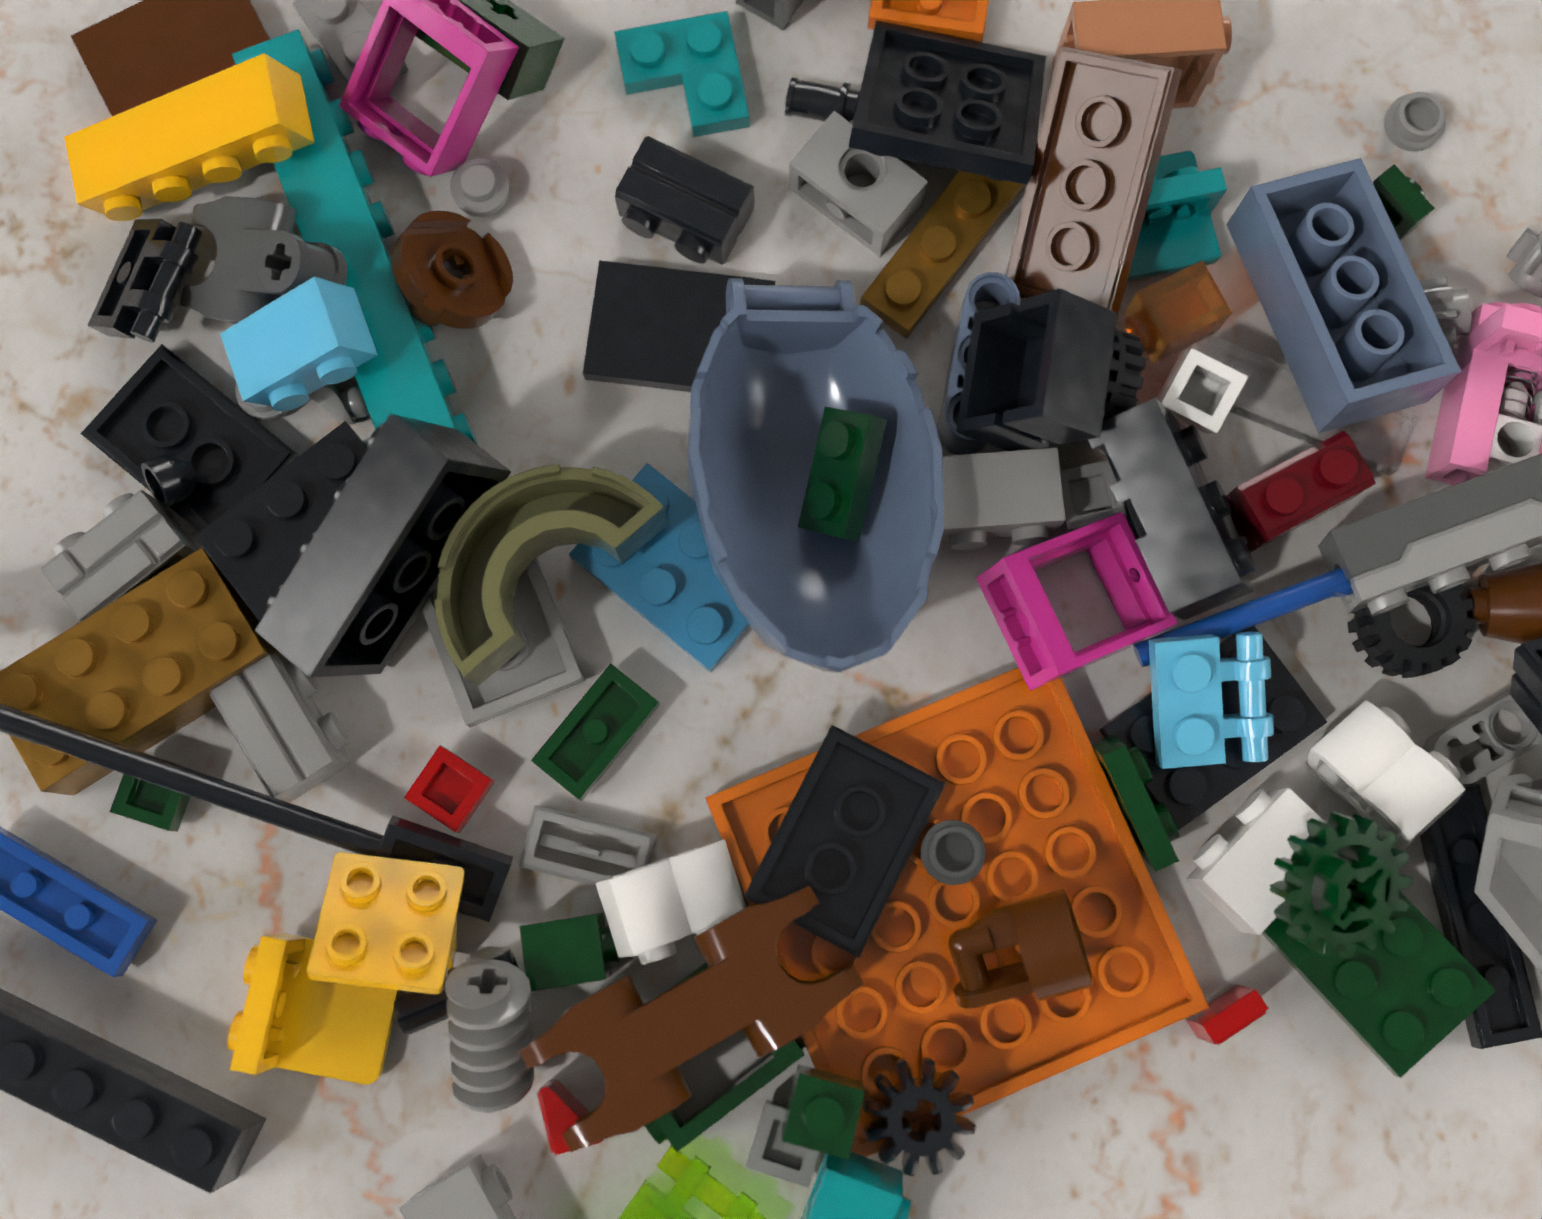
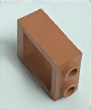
(1159, 32)

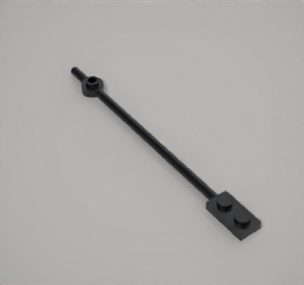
(483, 867)

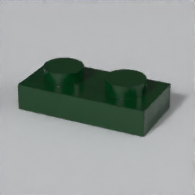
(842, 473)
(595, 732)
(1149, 824)

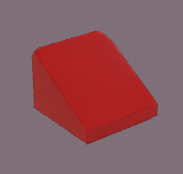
(559, 1111)

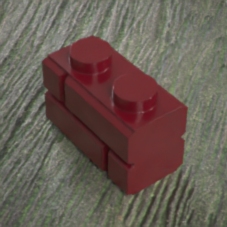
(1299, 490)

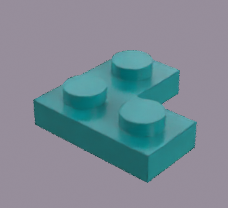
(692, 54)

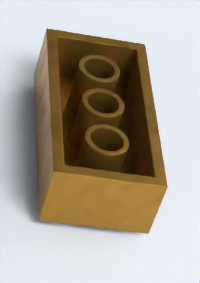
(135, 668)

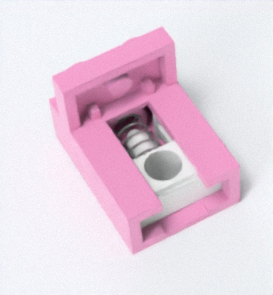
(1475, 409)

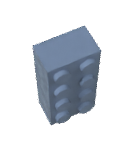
(1341, 295)

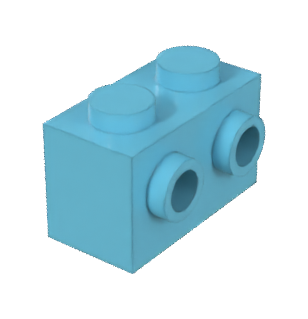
(299, 344)

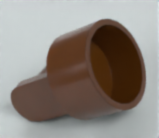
(1048, 944)

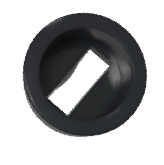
(167, 479)

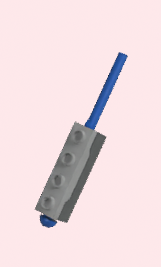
(1404, 549)

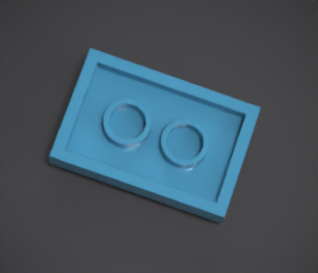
(672, 578)

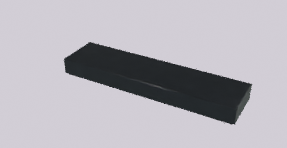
(1453, 859)

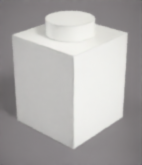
(1201, 390)

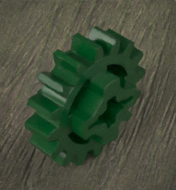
(1341, 884)

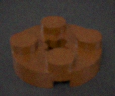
(434, 292)

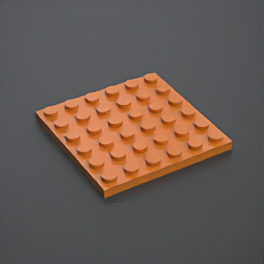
(1048, 823)

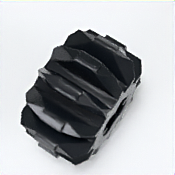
(931, 1135)

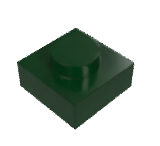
(1402, 200)
(149, 803)

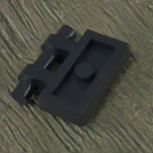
(146, 279)

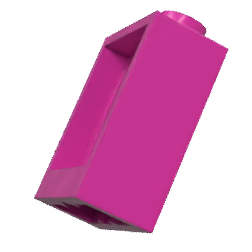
(380, 61)
(1030, 621)

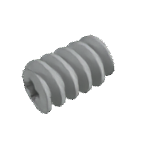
(487, 1030)

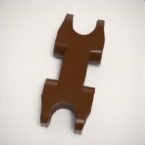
(646, 1042)

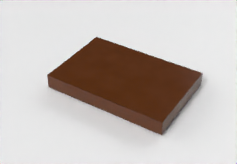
(164, 47)

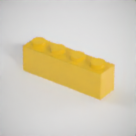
(190, 139)

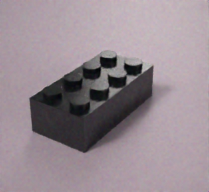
(377, 549)

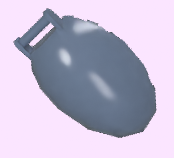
(751, 456)

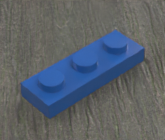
(69, 907)

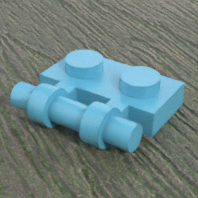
(1189, 703)

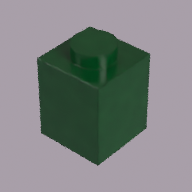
(568, 951)
(822, 1111)

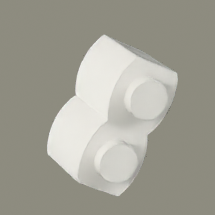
(1386, 774)
(670, 901)

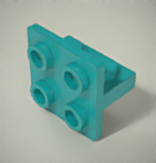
(1178, 218)

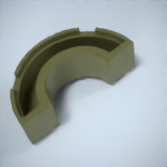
(513, 527)

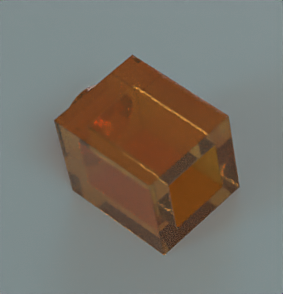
(1177, 312)

